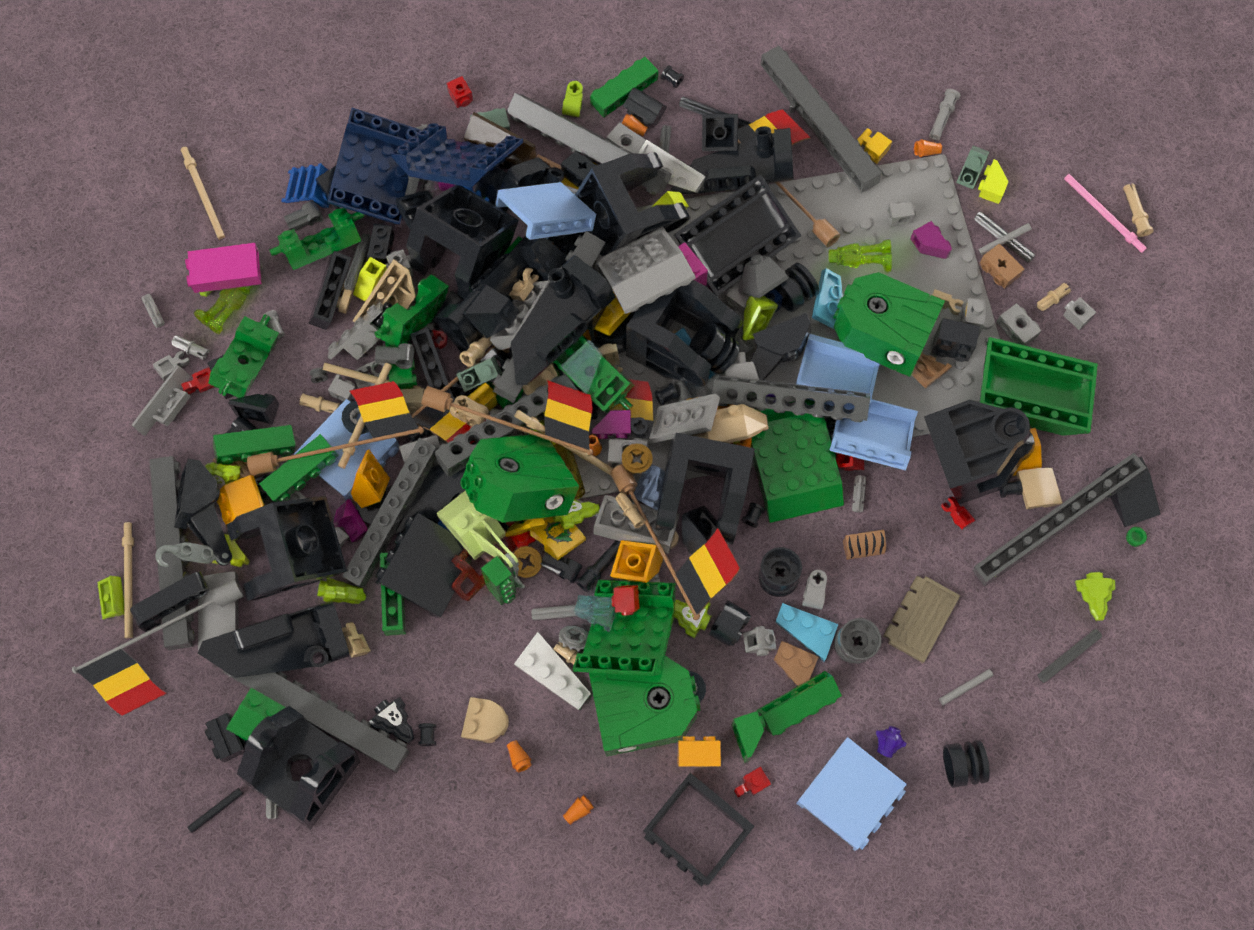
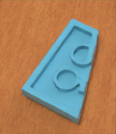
(828, 298)
(808, 629)

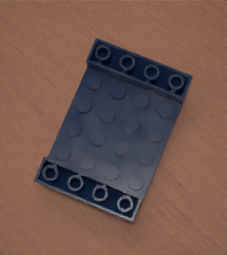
(444, 160)
(365, 172)

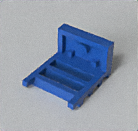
(311, 189)

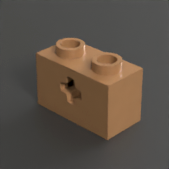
(1001, 266)

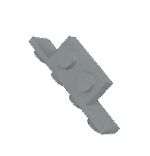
(360, 336)
(165, 402)

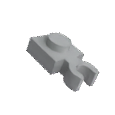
(167, 364)

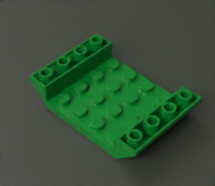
(635, 641)

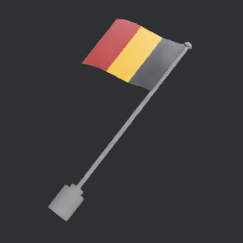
(642, 402)
(122, 679)

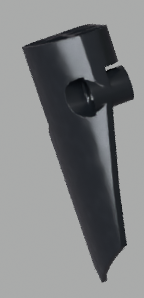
(730, 170)
(559, 317)
(432, 496)

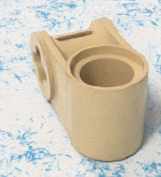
(467, 417)

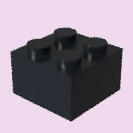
(955, 340)

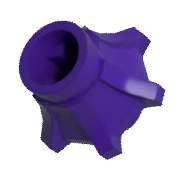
(889, 741)

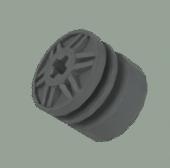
(868, 637)

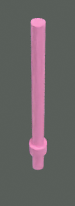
(1129, 236)

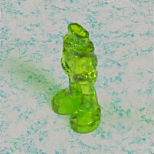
(852, 256)
(233, 298)

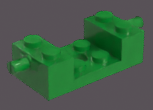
(321, 244)
(400, 322)
(254, 344)
(608, 385)

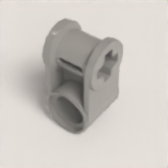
(815, 593)

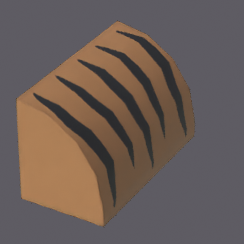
(864, 544)

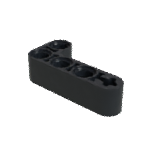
(152, 609)

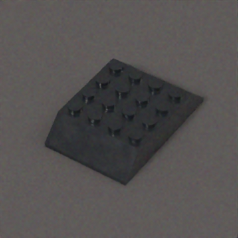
(736, 230)

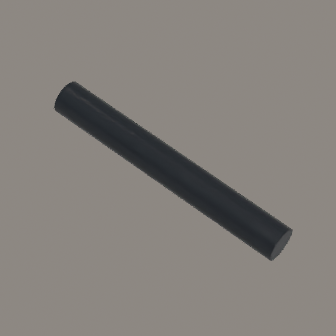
(215, 810)

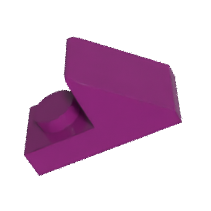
(348, 518)

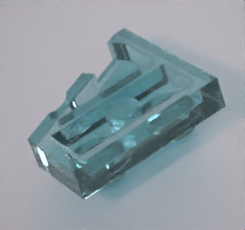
(583, 365)
(596, 610)

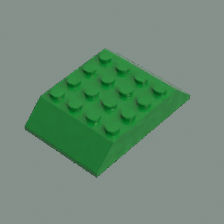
(1045, 385)
(796, 465)

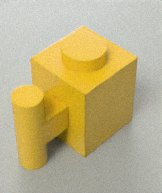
(875, 146)
(485, 396)

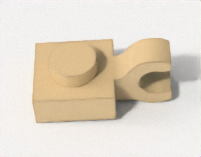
(523, 288)
(949, 301)
(355, 642)

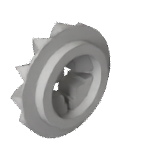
(573, 632)

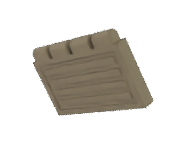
(923, 619)

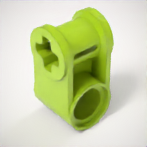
(573, 101)

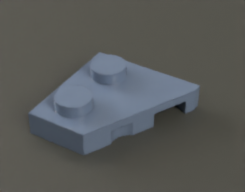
(650, 487)

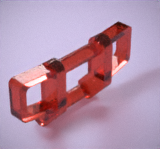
(468, 571)

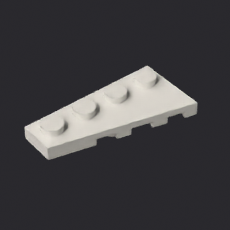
(682, 174)
(549, 669)

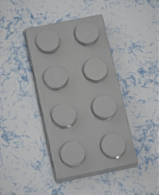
(684, 417)

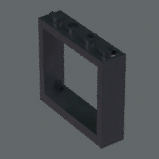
(716, 801)

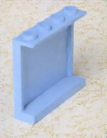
(547, 210)
(834, 366)
(336, 434)
(880, 439)
(852, 794)

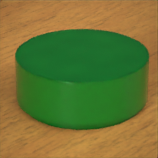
(1136, 536)

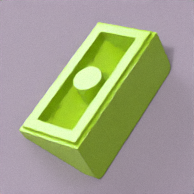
(111, 597)

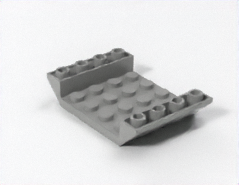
(645, 270)

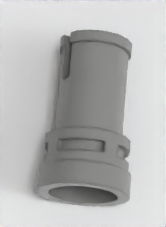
(274, 322)

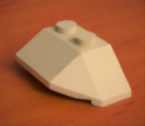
(393, 287)
(736, 424)

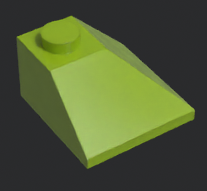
(757, 315)

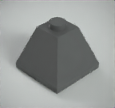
(760, 276)

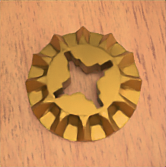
(637, 450)
(535, 559)

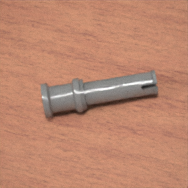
(947, 107)

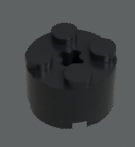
(728, 624)

